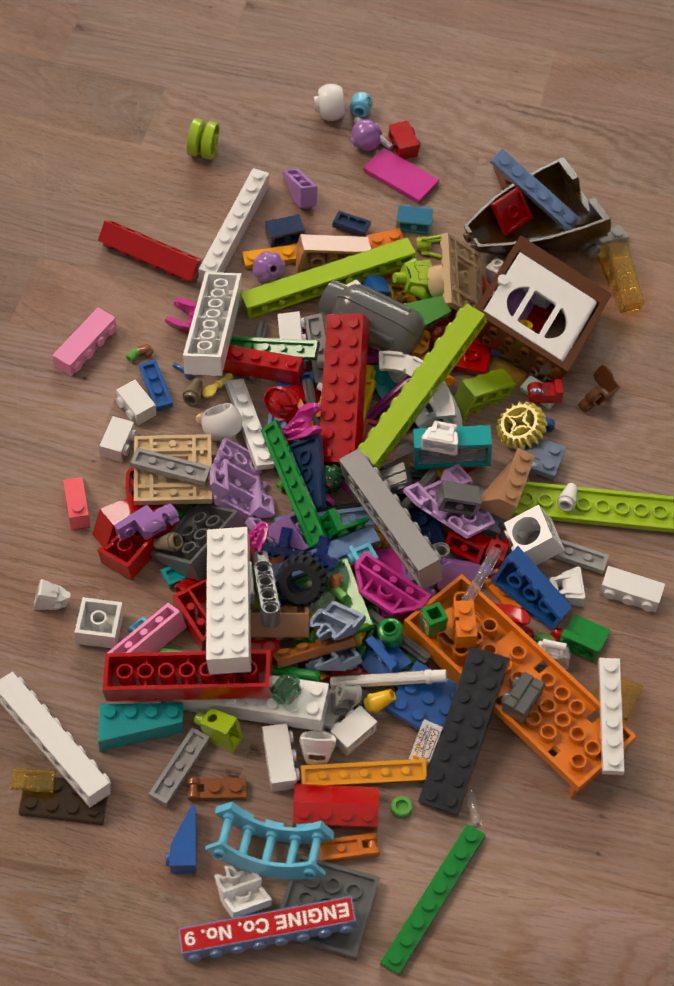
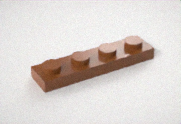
(311, 650)

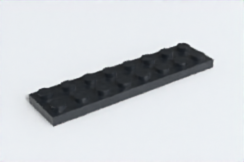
(464, 731)

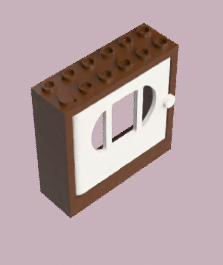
(558, 284)

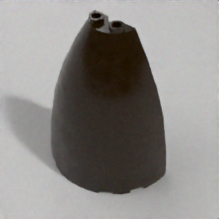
(559, 178)

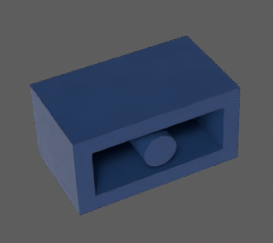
(284, 230)

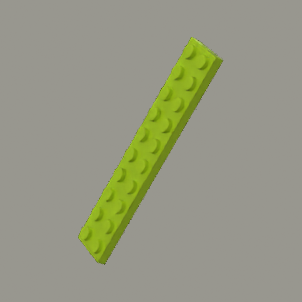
(602, 507)

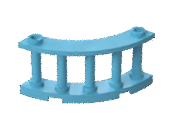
(272, 831)

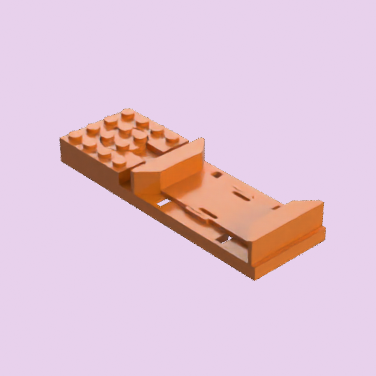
(562, 711)

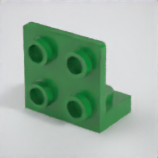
(335, 529)
(584, 637)

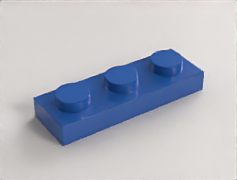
(155, 385)

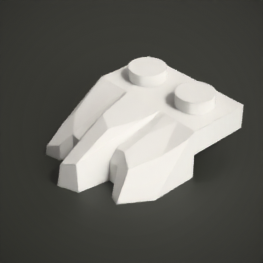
(241, 892)

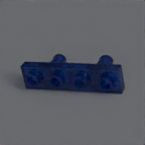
(283, 548)

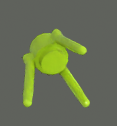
(424, 244)

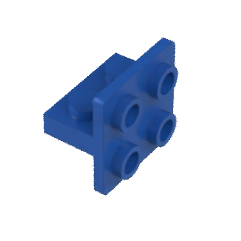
(383, 659)

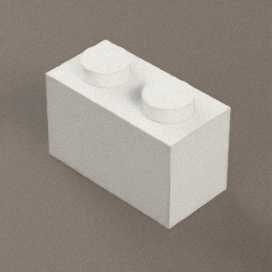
(135, 402)
(117, 439)
(353, 729)

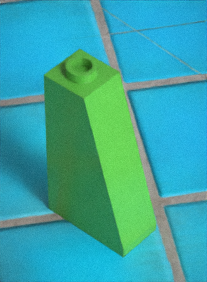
(432, 310)

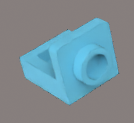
(355, 554)

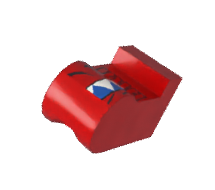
(545, 392)

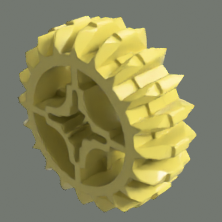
(524, 434)

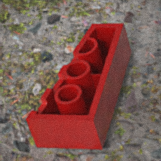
(131, 553)

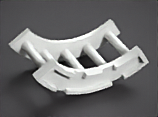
(402, 365)

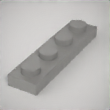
(316, 331)
(170, 466)
(580, 556)
(179, 767)

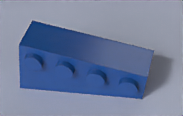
(531, 589)

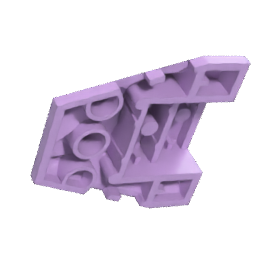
(238, 484)
(426, 500)

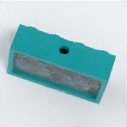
(473, 449)

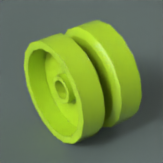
(203, 138)

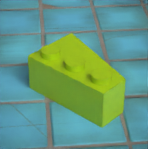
(483, 390)

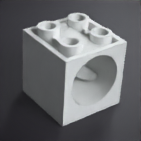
(523, 525)

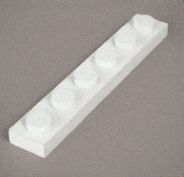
(251, 426)
(611, 716)

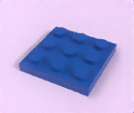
(422, 701)

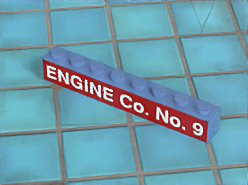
(267, 928)

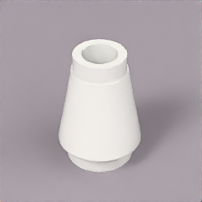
(567, 498)

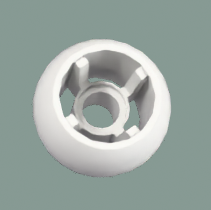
(330, 102)
(222, 422)

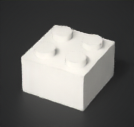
(99, 623)

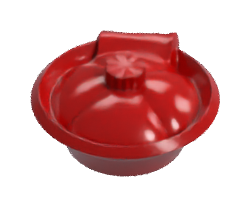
(281, 402)

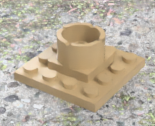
(458, 274)
(160, 489)

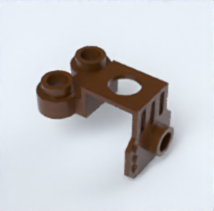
(605, 379)

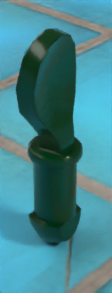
(362, 649)

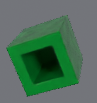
(433, 619)

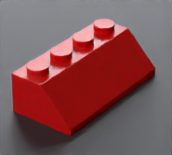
(336, 806)

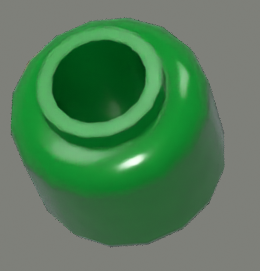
(391, 632)

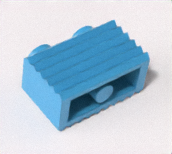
(414, 219)

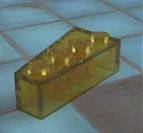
(621, 275)

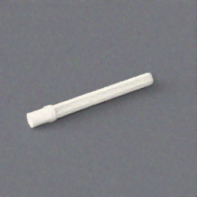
(428, 676)

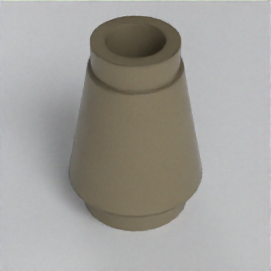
(193, 392)
(169, 542)

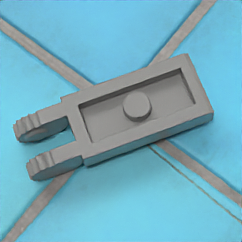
(616, 233)

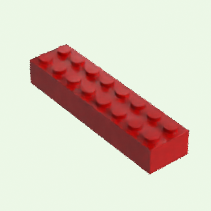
(343, 385)
(182, 677)

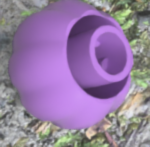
(366, 135)
(268, 267)

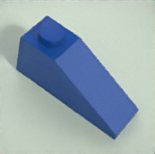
(183, 847)

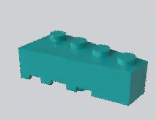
(137, 722)

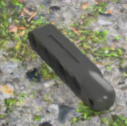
(266, 590)

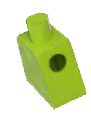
(221, 727)

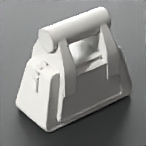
(441, 438)
(571, 585)
(50, 596)
(557, 651)

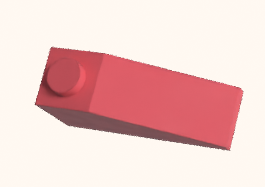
(76, 503)

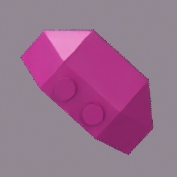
(387, 587)

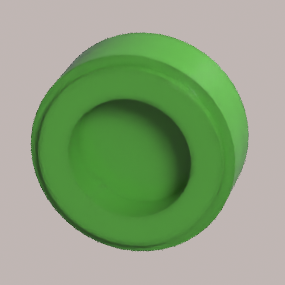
(401, 807)

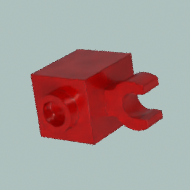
(502, 545)

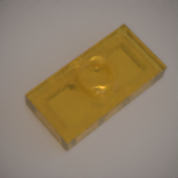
(33, 779)

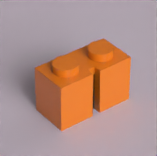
(464, 624)

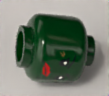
(333, 478)

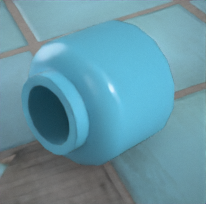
(361, 104)

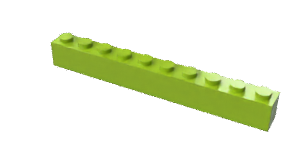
(314, 281)
(423, 385)

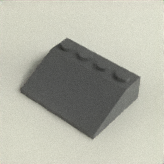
(193, 527)

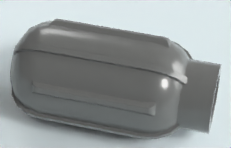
(391, 322)

